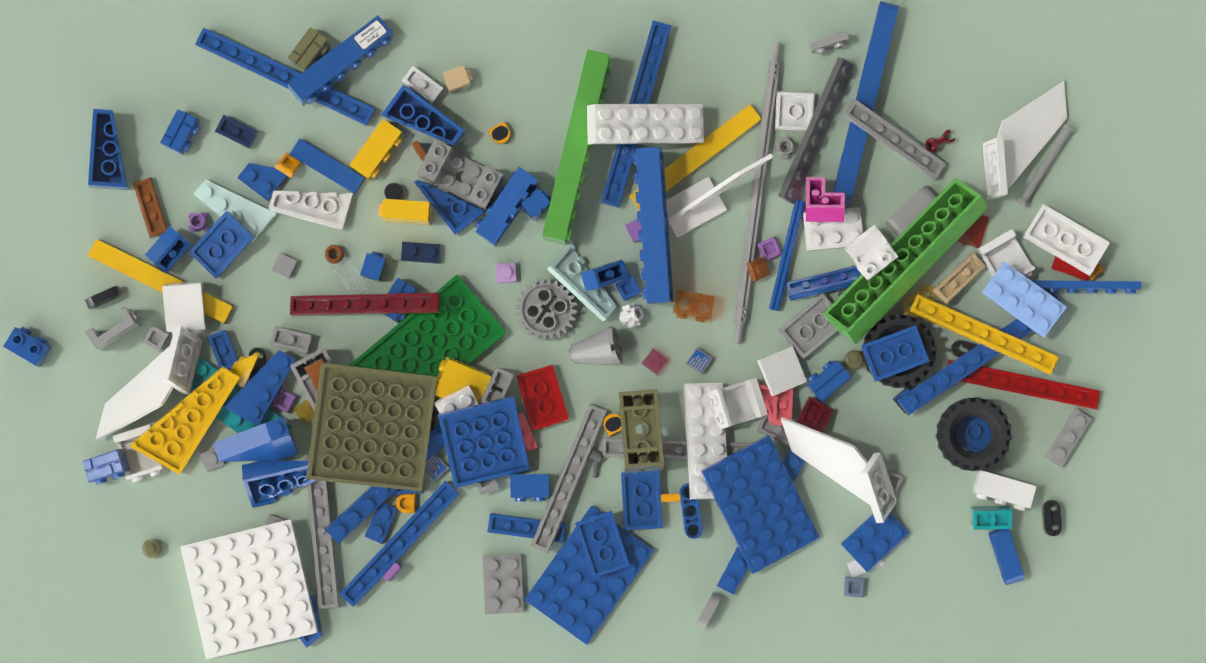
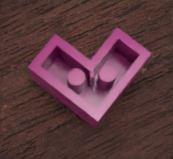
(822, 205)

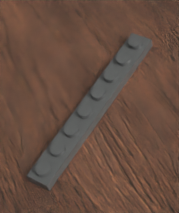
(816, 130)

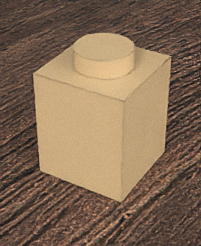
(457, 78)

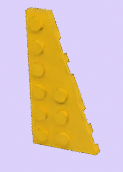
(179, 431)

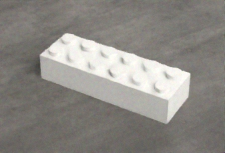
(645, 124)

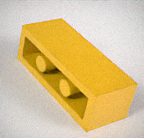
(377, 150)

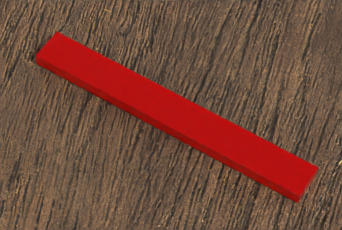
(1033, 387)

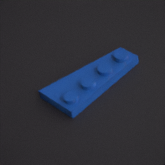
(258, 394)

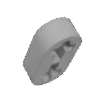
(708, 610)

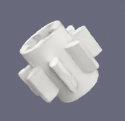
(631, 315)

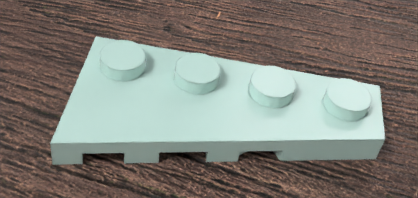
(248, 213)
(568, 270)

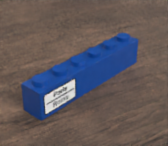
(340, 60)

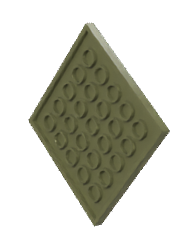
(371, 427)

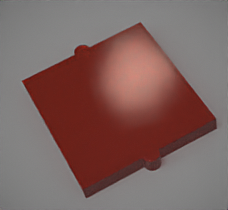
(975, 233)

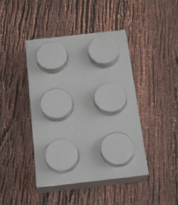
(809, 327)
(503, 584)

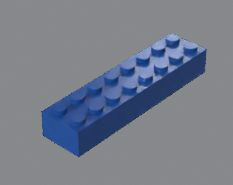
(654, 225)

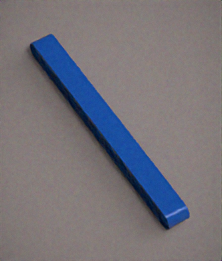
(867, 96)

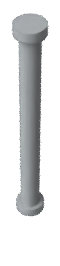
(1045, 165)

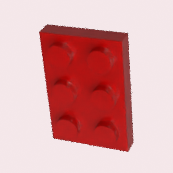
(542, 397)

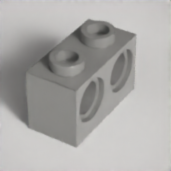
(497, 386)

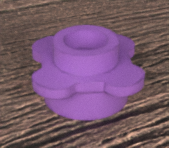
(194, 217)

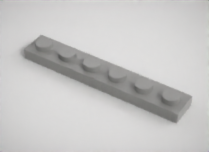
(894, 139)

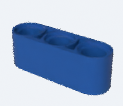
(687, 521)
(1006, 556)

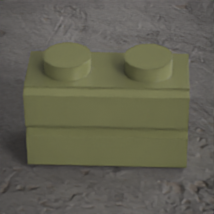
(309, 49)

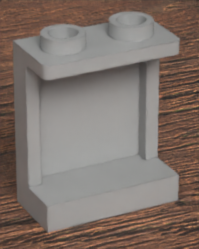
(115, 333)

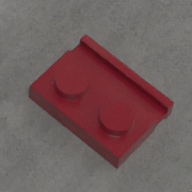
(814, 415)

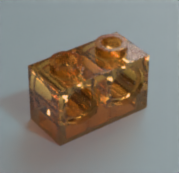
(694, 300)

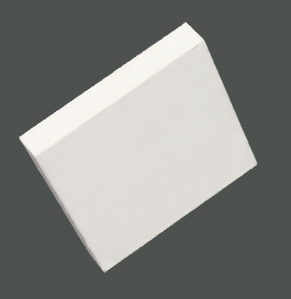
(793, 111)
(782, 371)

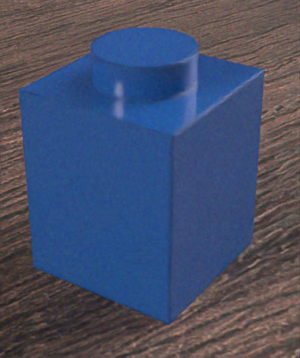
(373, 266)

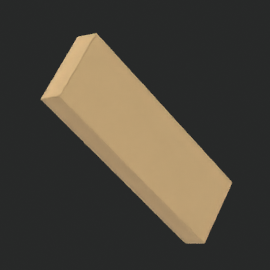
(959, 278)

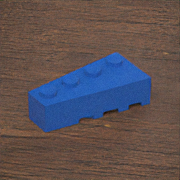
(419, 114)
(105, 162)
(507, 206)

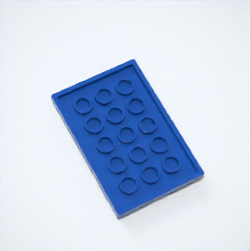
(760, 504)
(570, 592)

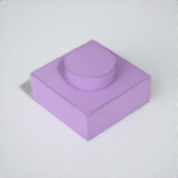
(506, 272)

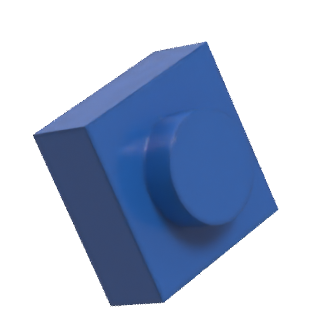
(628, 288)

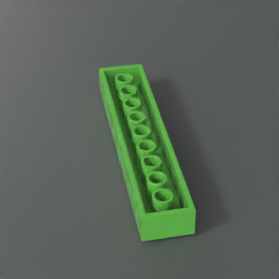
(575, 150)
(917, 252)

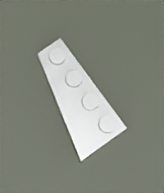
(320, 208)

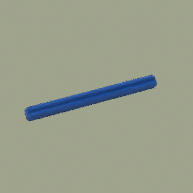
(787, 255)

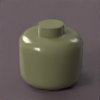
(853, 359)
(151, 548)

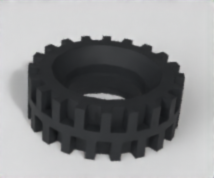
(894, 324)
(992, 416)

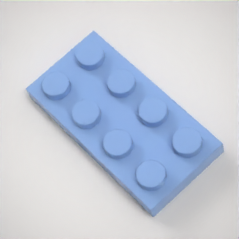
(1023, 299)

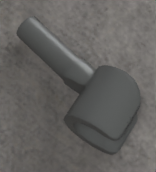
(595, 456)

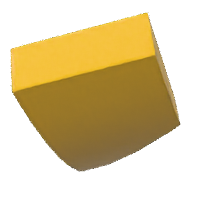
(244, 367)

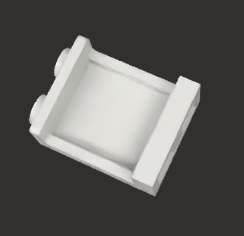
(1005, 249)
(871, 252)
(184, 306)
(737, 403)
(139, 463)

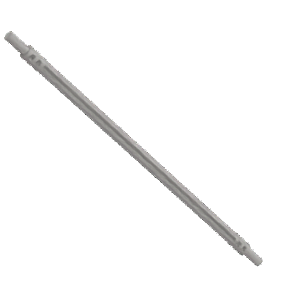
(757, 192)

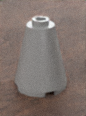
(598, 348)

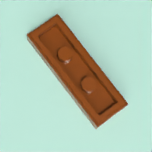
(150, 207)

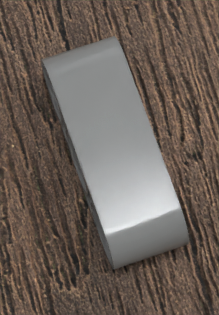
(910, 210)

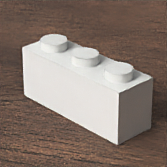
(1004, 490)

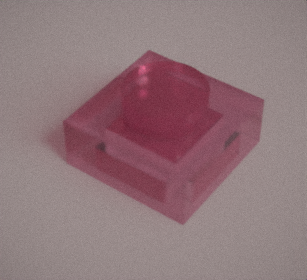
(654, 361)

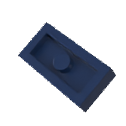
(236, 131)
(420, 252)

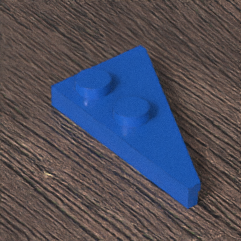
(453, 211)

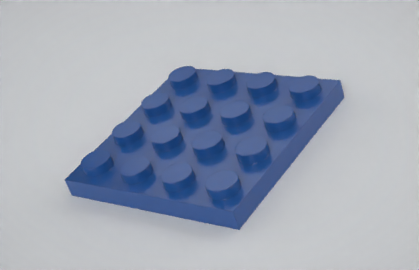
(483, 441)

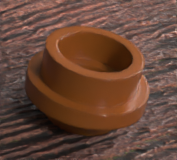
(330, 249)

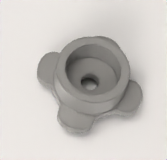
(780, 147)

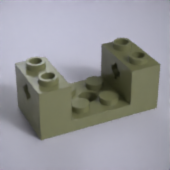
(645, 450)

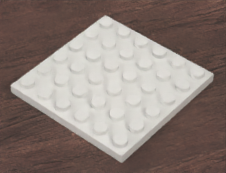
(249, 589)

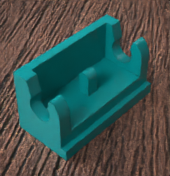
(991, 517)

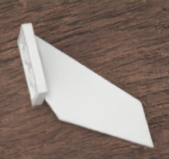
(1021, 139)
(702, 201)
(153, 384)
(845, 466)

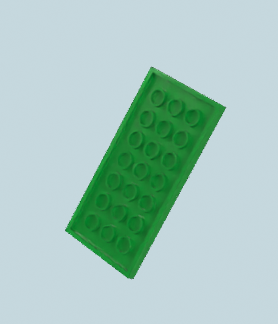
(423, 340)

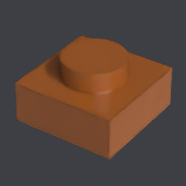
(758, 268)

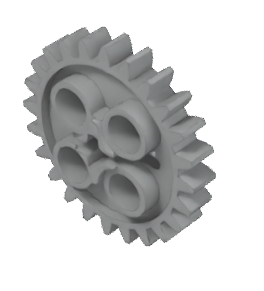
(531, 299)

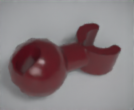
(935, 143)

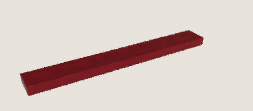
(365, 304)

